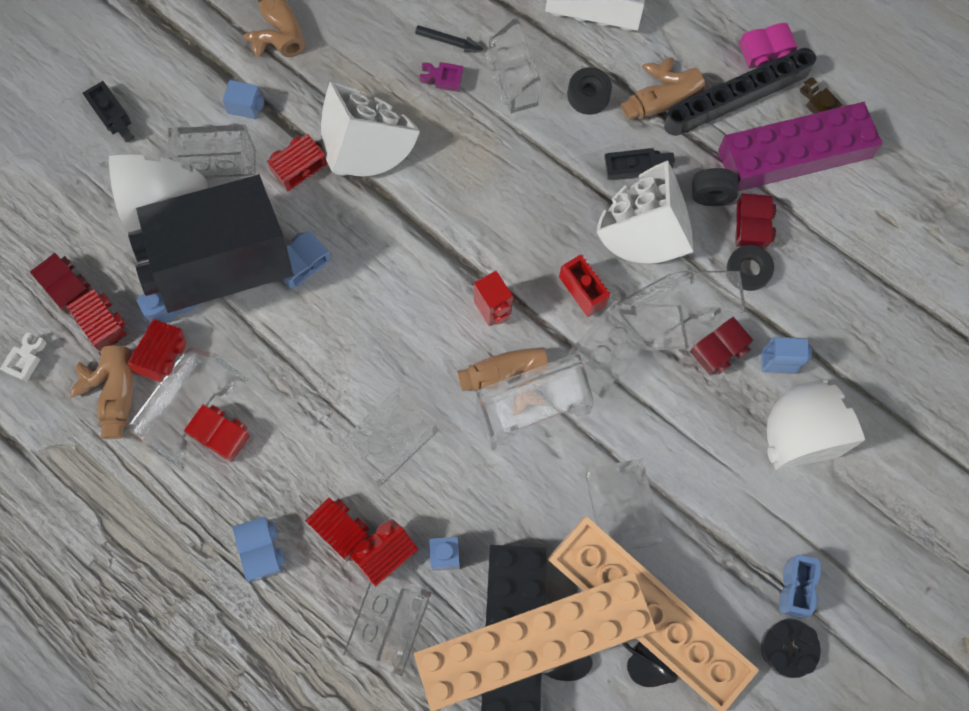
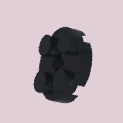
(807, 643)

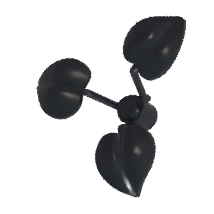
(642, 667)

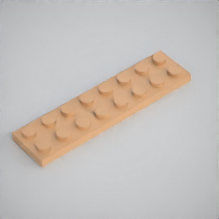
(680, 637)
(534, 642)

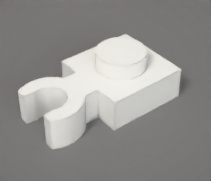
(23, 361)

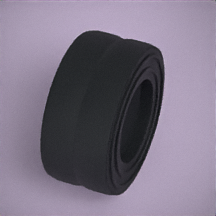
(593, 78)
(715, 187)

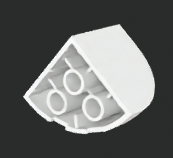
(362, 133)
(144, 182)
(648, 219)
(811, 426)

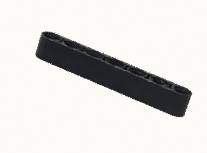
(794, 67)

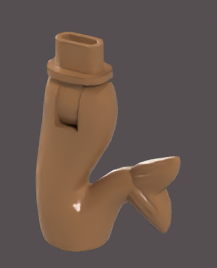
(279, 15)
(660, 98)
(501, 367)
(116, 396)

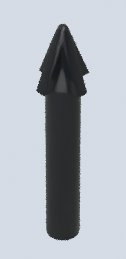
(469, 45)

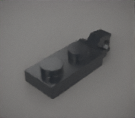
(109, 110)
(634, 162)

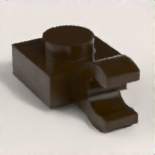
(819, 100)

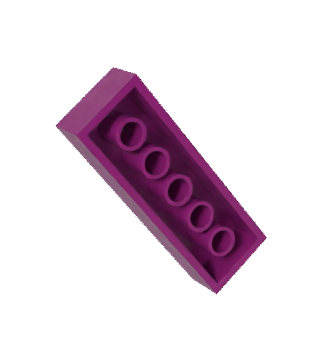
(800, 146)

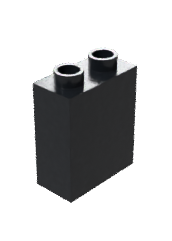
(209, 244)

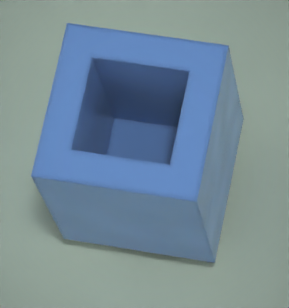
(243, 99)
(444, 553)

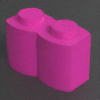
(767, 44)

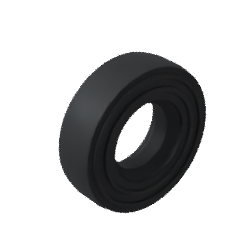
(759, 255)

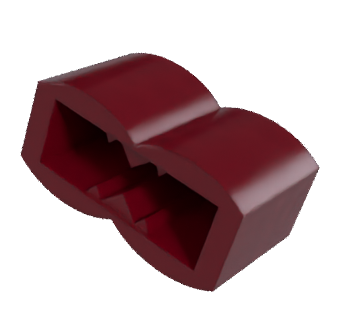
(754, 220)
(59, 281)
(721, 346)

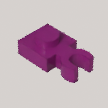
(445, 77)

